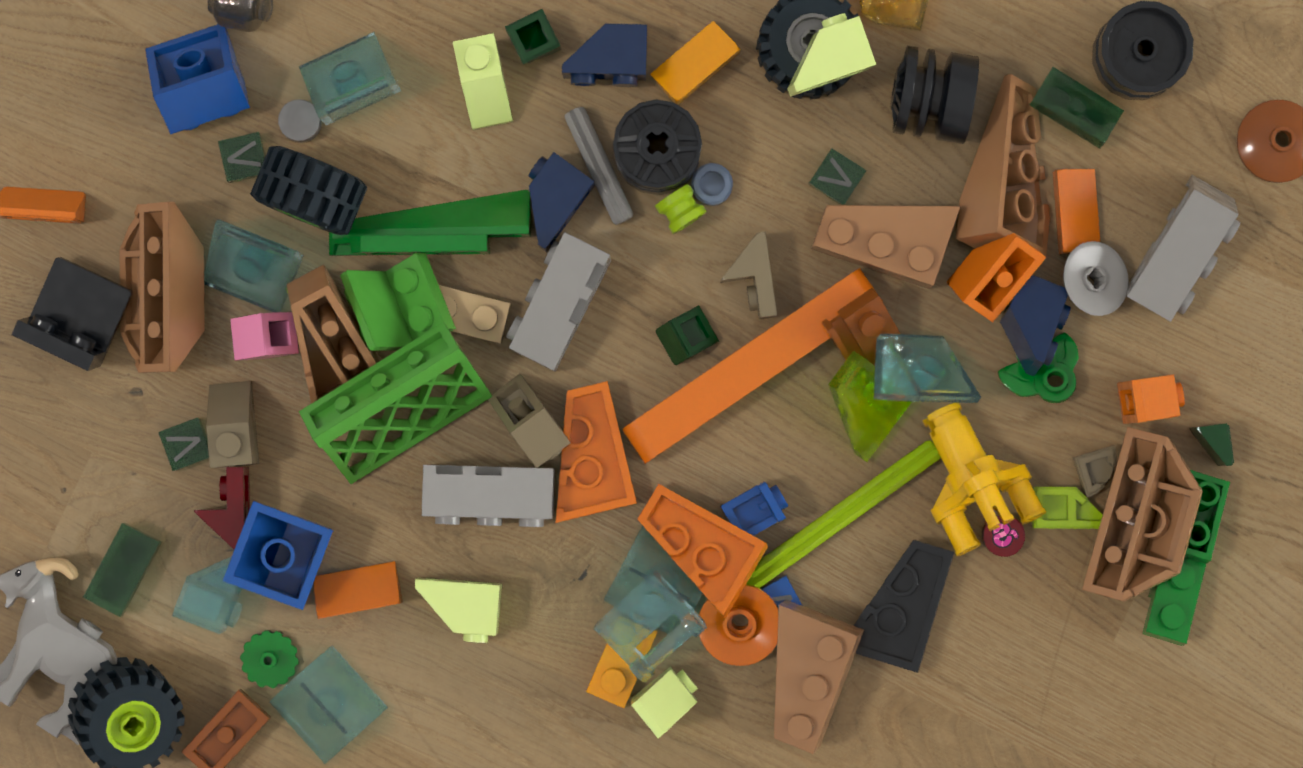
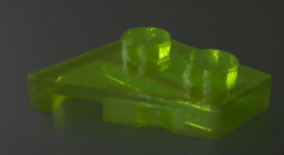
(863, 417)

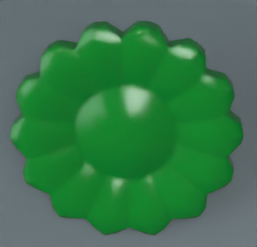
(269, 659)

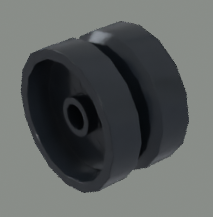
(1163, 38)

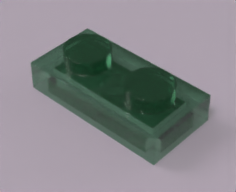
(1076, 107)
(122, 569)

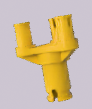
(975, 479)

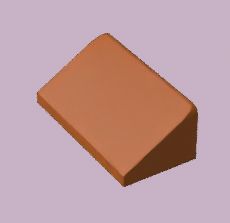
(42, 205)
(1075, 208)
(357, 590)

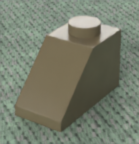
(528, 421)
(231, 425)

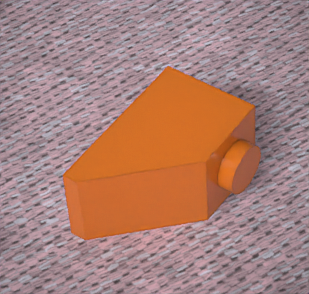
(995, 274)
(1150, 399)

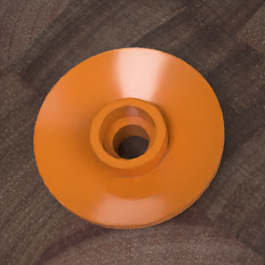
(745, 643)

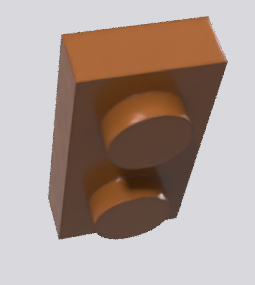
(227, 732)

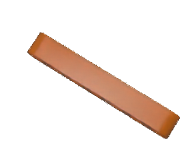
(742, 370)

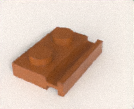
(860, 326)

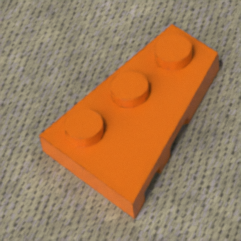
(594, 464)
(703, 546)

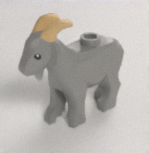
(48, 640)

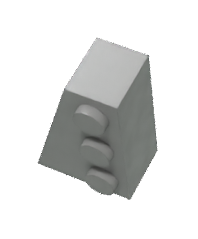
(1184, 250)
(558, 301)
(488, 494)

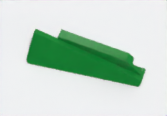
(438, 229)

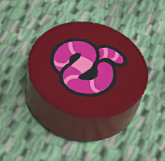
(1004, 540)

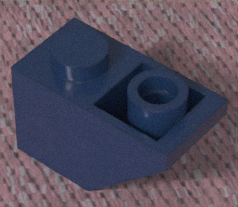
(613, 54)
(1032, 321)

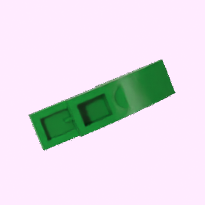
(1175, 599)

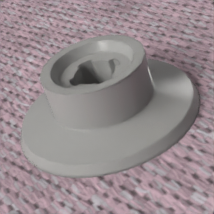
(1106, 270)

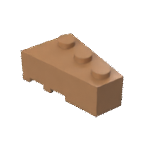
(888, 239)
(327, 333)
(810, 672)

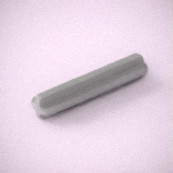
(598, 165)

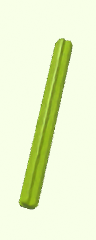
(844, 513)

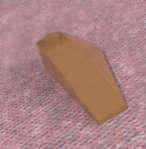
(1005, 175)

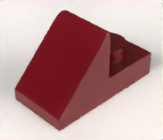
(236, 491)

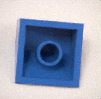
(196, 79)
(278, 555)

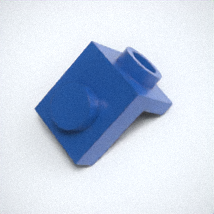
(756, 508)

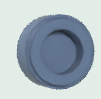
(712, 184)

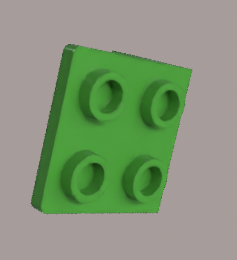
(396, 303)

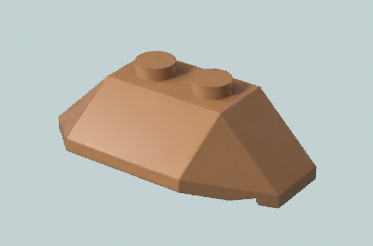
(166, 274)
(1144, 519)

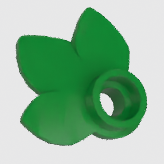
(1062, 365)

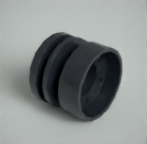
(935, 94)
(657, 171)

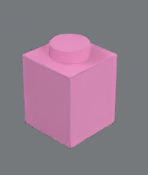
(264, 336)

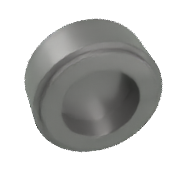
(299, 121)

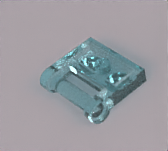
(640, 615)

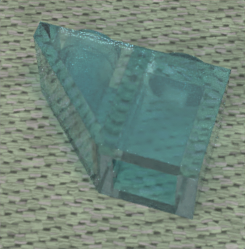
(209, 600)

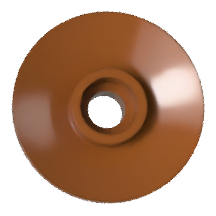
(1258, 145)

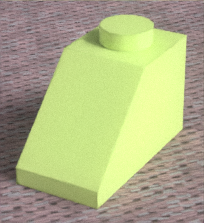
(833, 54)
(483, 81)
(464, 605)
(665, 700)

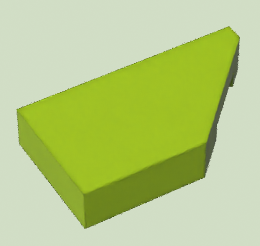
(1066, 509)

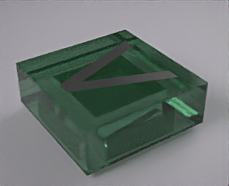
(242, 156)
(837, 177)
(185, 444)

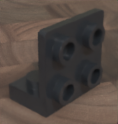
(75, 315)

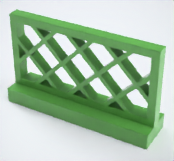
(385, 387)

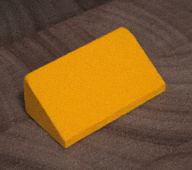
(695, 63)

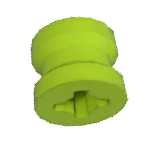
(680, 209)

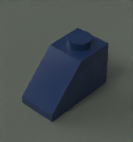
(556, 196)

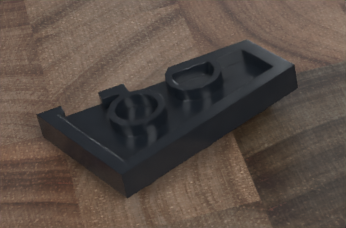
(905, 607)

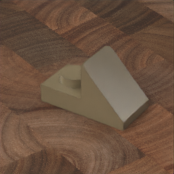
(755, 265)

